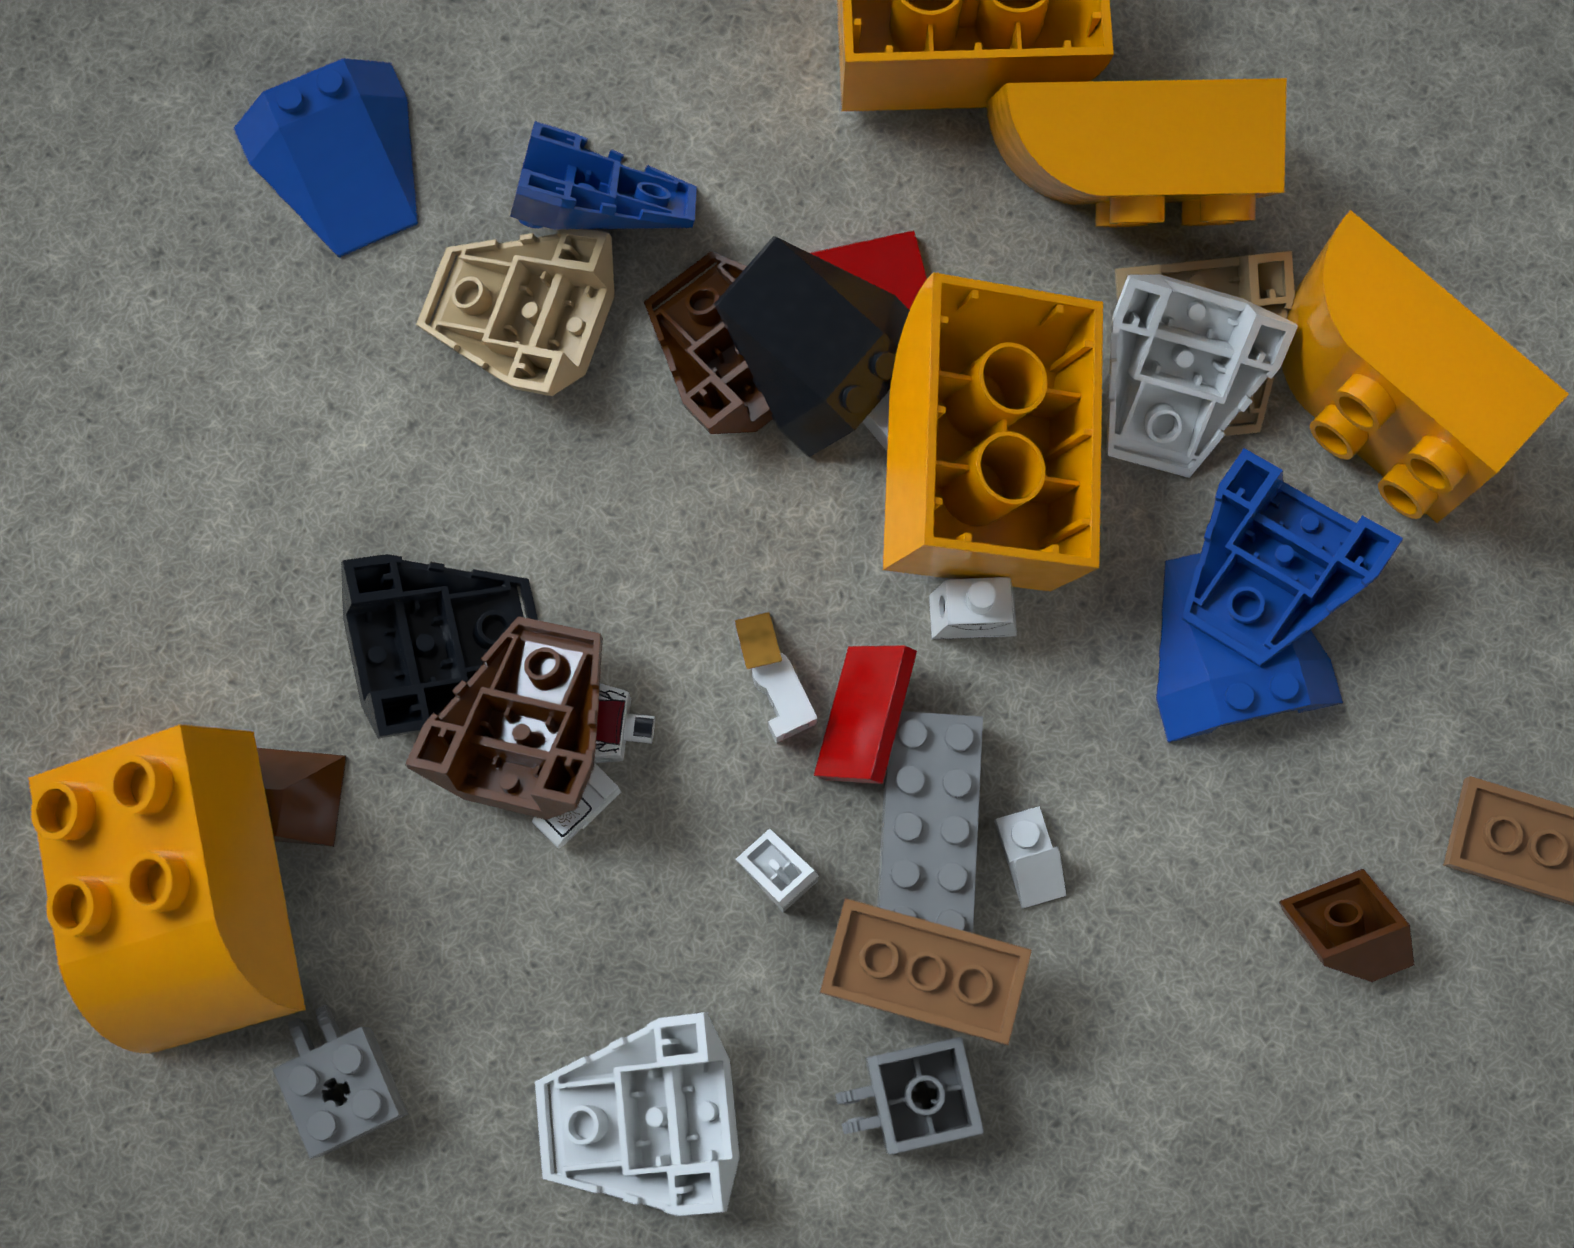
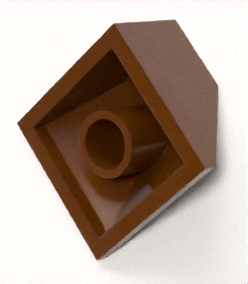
(302, 794)
(1352, 927)

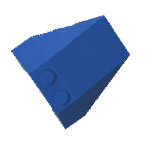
(337, 151)
(580, 189)
(1277, 562)
(1213, 686)

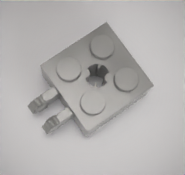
(344, 1059)
(904, 1122)

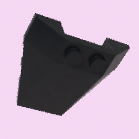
(813, 341)
(421, 633)

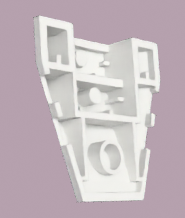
(1184, 369)
(646, 1119)

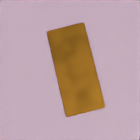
(758, 640)

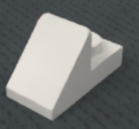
(1030, 857)

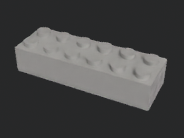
(931, 819)

